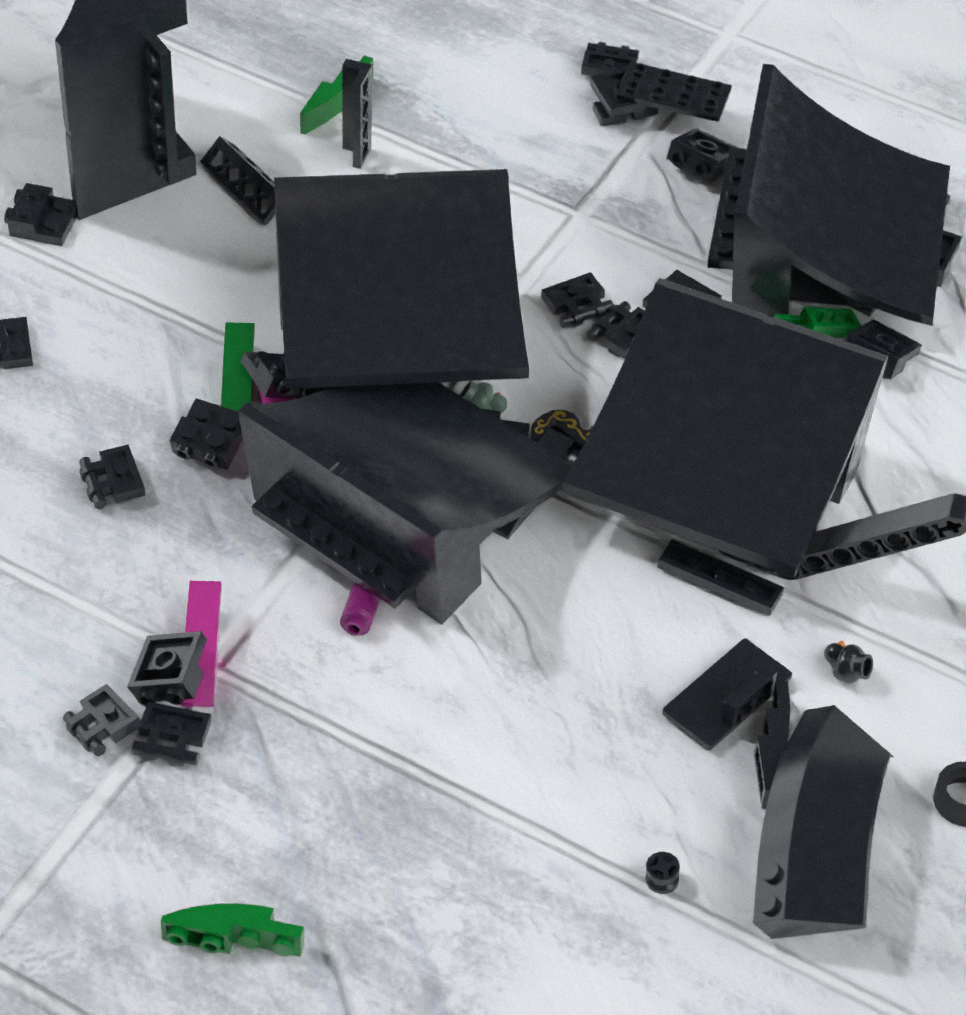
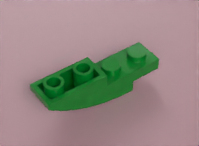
(220, 925)

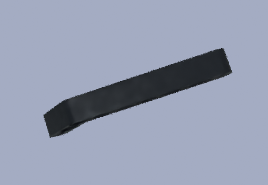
(879, 536)

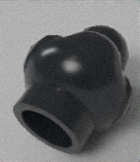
(849, 661)

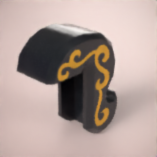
(564, 423)

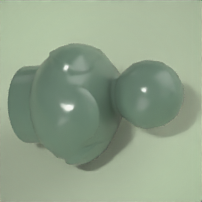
(482, 396)

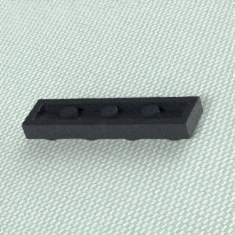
(720, 577)

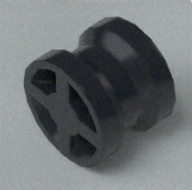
(668, 866)

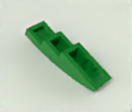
(325, 103)
(829, 321)
(236, 381)

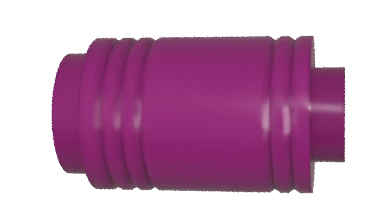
(359, 611)

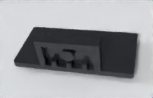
(674, 91)
(726, 693)

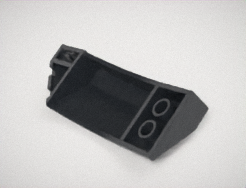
(819, 828)

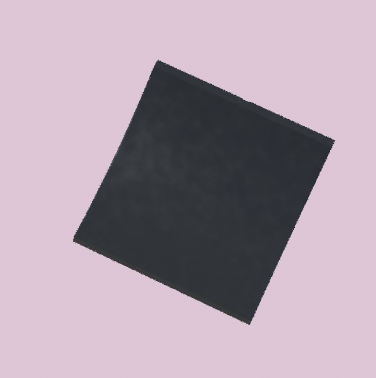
(120, 101)
(827, 213)
(398, 279)
(729, 427)
(394, 484)

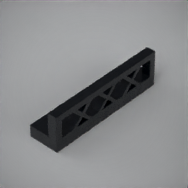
(357, 110)
(246, 167)

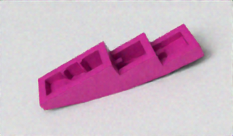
(204, 616)

